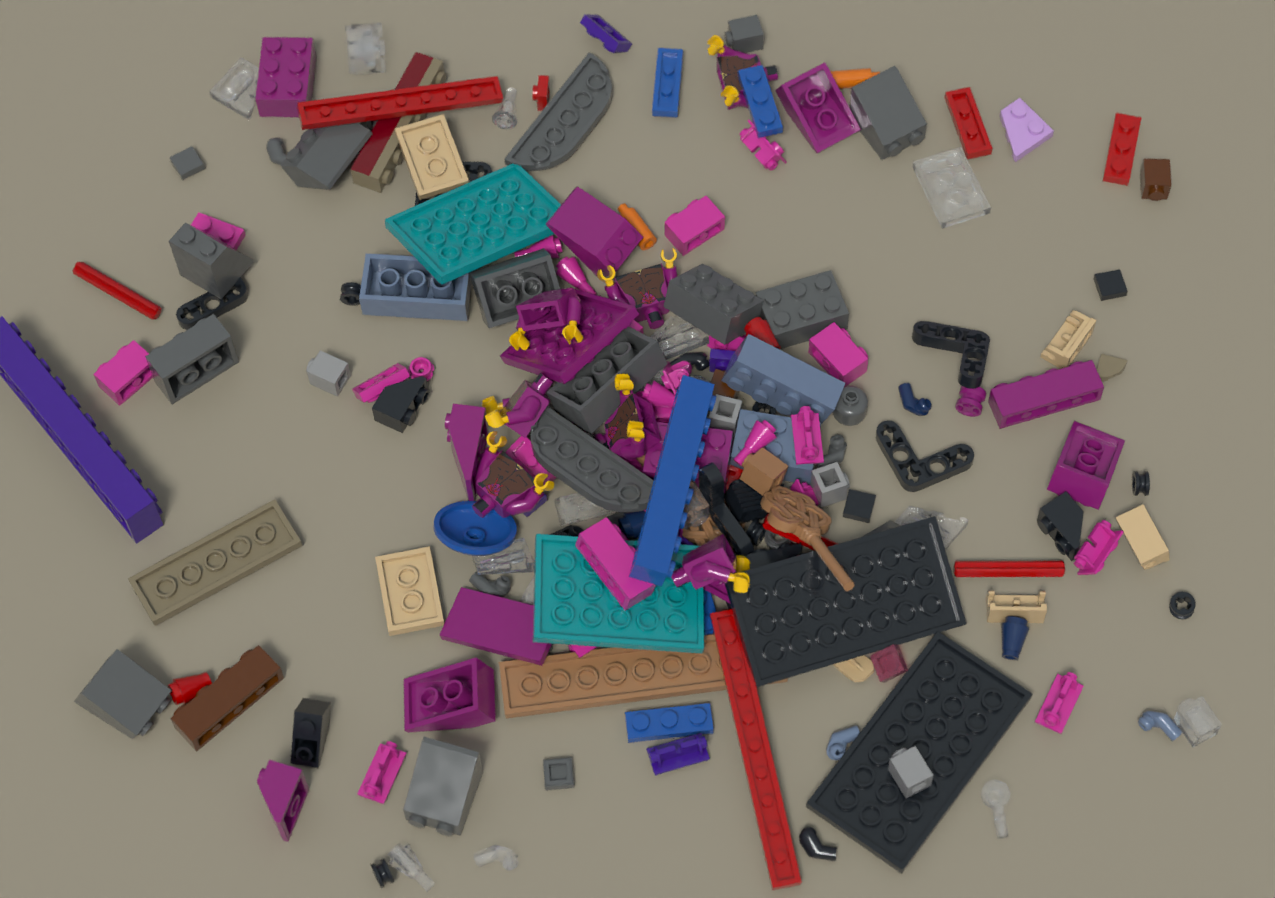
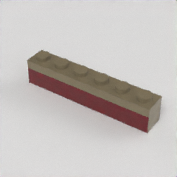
(382, 151)

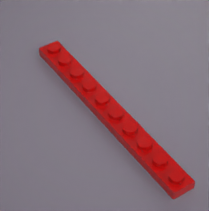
(756, 754)

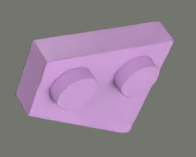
(1023, 128)

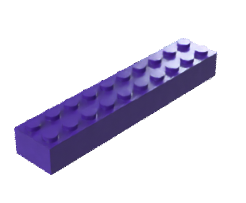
(77, 436)

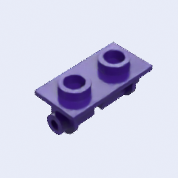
(678, 754)

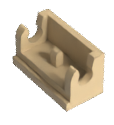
(1069, 340)
(1143, 537)
(1022, 606)

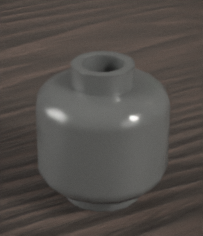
(851, 406)

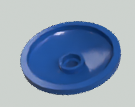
(470, 534)

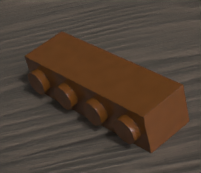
(227, 697)

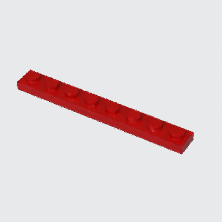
(399, 102)

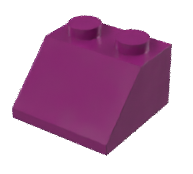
(284, 794)

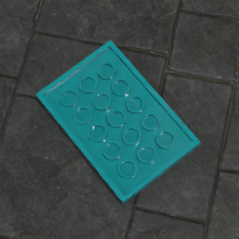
(475, 223)
(579, 609)

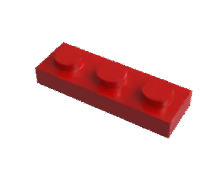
(968, 123)
(1122, 149)

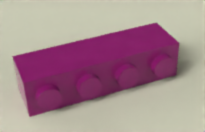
(1045, 393)

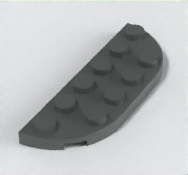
(565, 119)
(588, 465)

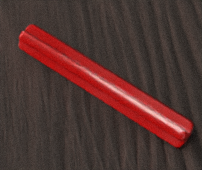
(117, 290)
(1024, 568)

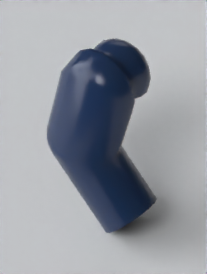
(912, 404)

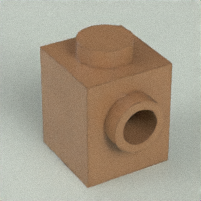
(763, 471)

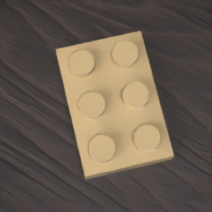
(431, 156)
(409, 591)

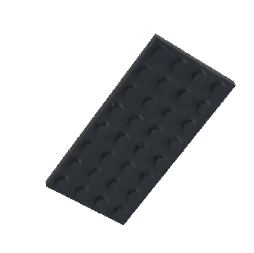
(805, 620)
(954, 716)

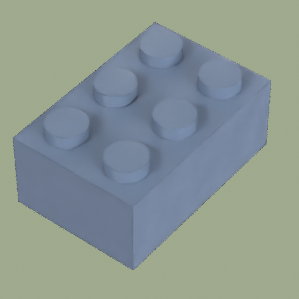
(781, 447)

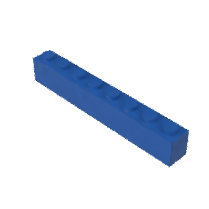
(672, 481)

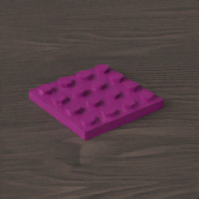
(551, 353)

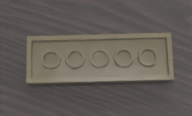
(214, 562)

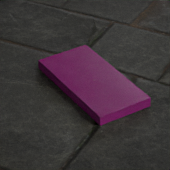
(494, 626)

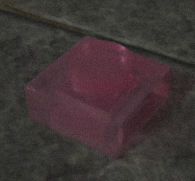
(889, 663)

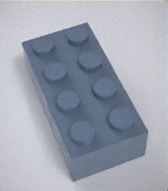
(406, 289)
(781, 379)

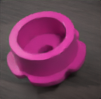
(421, 364)

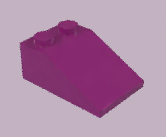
(818, 108)
(593, 231)
(468, 440)
(1086, 465)
(450, 697)

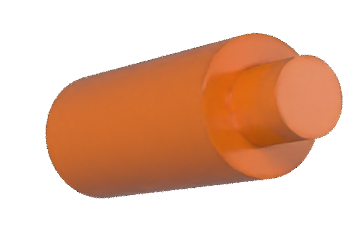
(852, 77)
(637, 222)

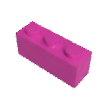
(612, 562)

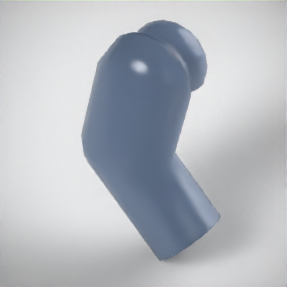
(1159, 720)
(839, 740)

